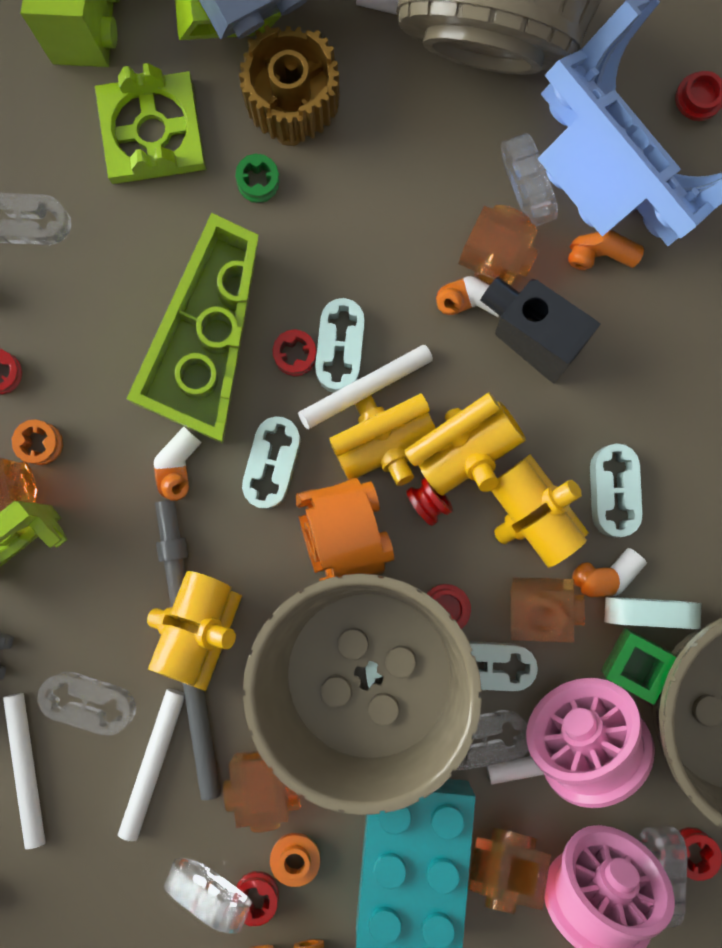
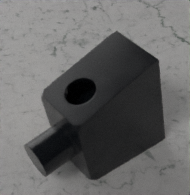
(557, 330)

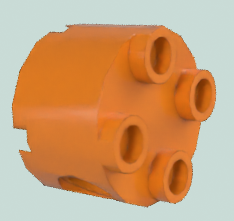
(343, 529)

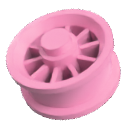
(590, 742)
(608, 891)

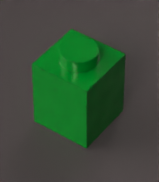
(638, 665)

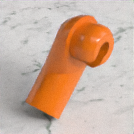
(612, 244)

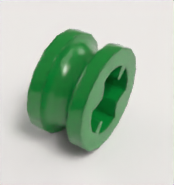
(257, 163)

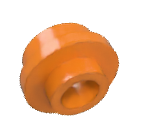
(295, 844)

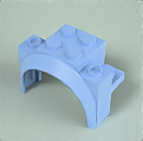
(606, 153)

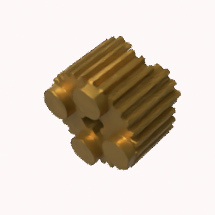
(290, 83)

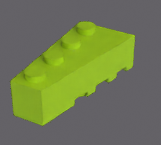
(73, 30)
(198, 343)

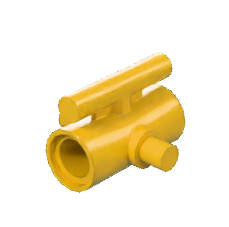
(382, 438)
(467, 446)
(539, 512)
(194, 630)

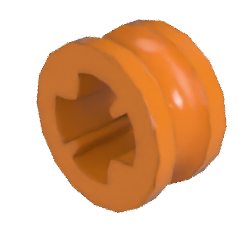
(22, 441)

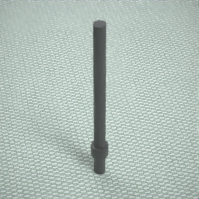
(173, 551)

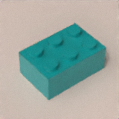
(417, 872)

